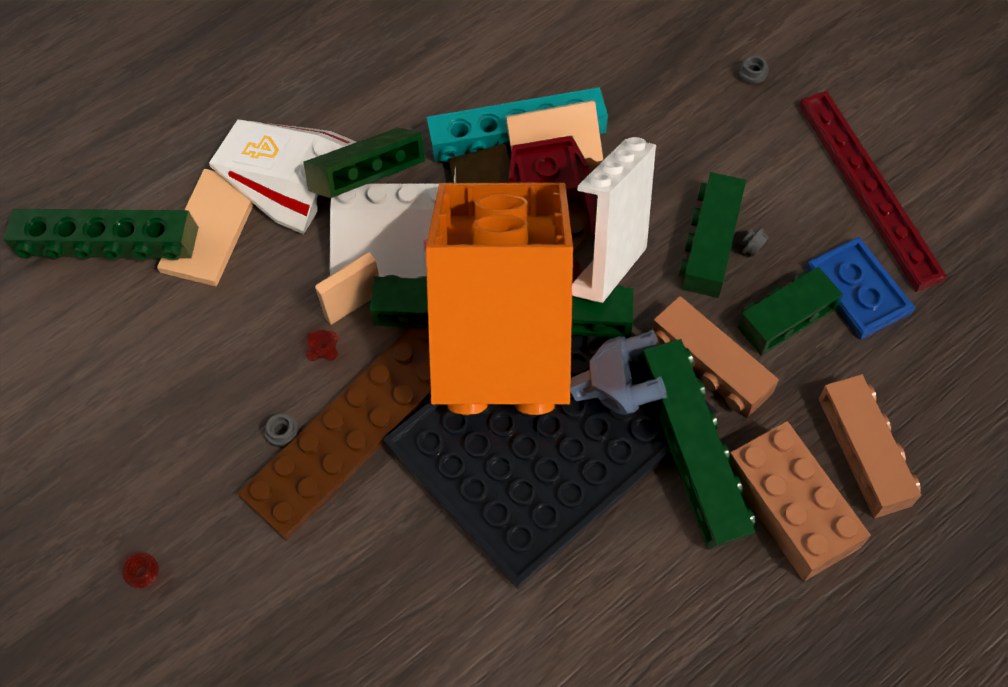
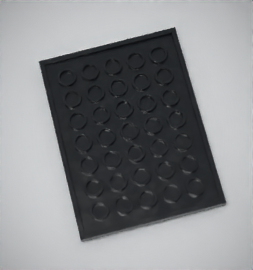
(529, 480)

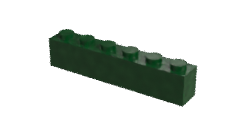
(697, 447)

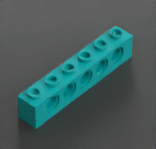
(486, 127)

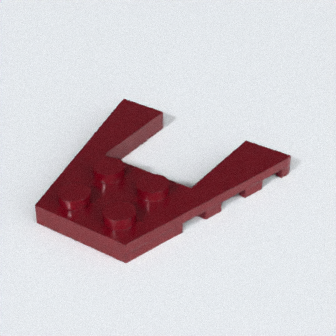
(554, 162)

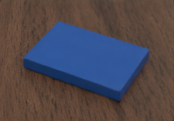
(869, 293)

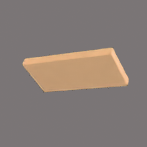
(220, 217)

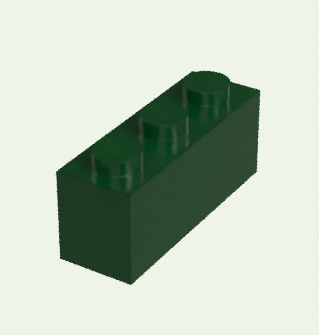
(789, 310)

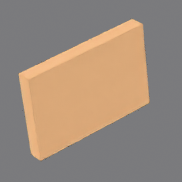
(561, 121)

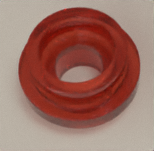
(134, 563)

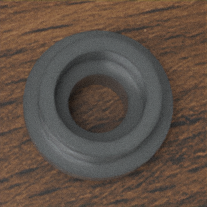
(754, 69)
(754, 241)
(277, 422)

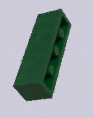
(364, 162)
(713, 235)

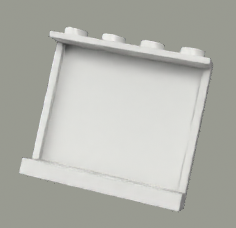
(622, 216)

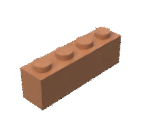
(716, 357)
(869, 446)

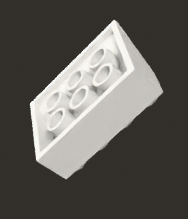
(387, 223)

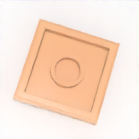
(347, 288)

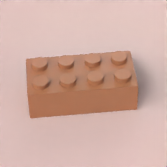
(797, 501)

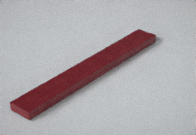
(873, 192)

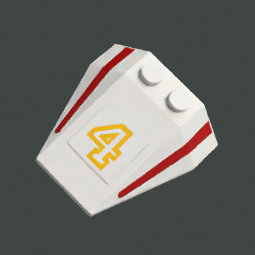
(269, 169)

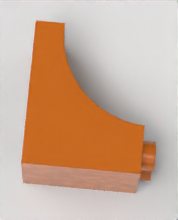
(500, 296)

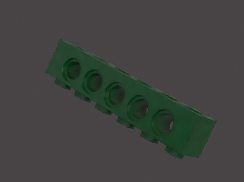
(101, 233)

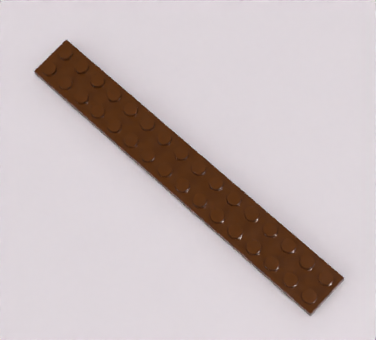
(358, 421)

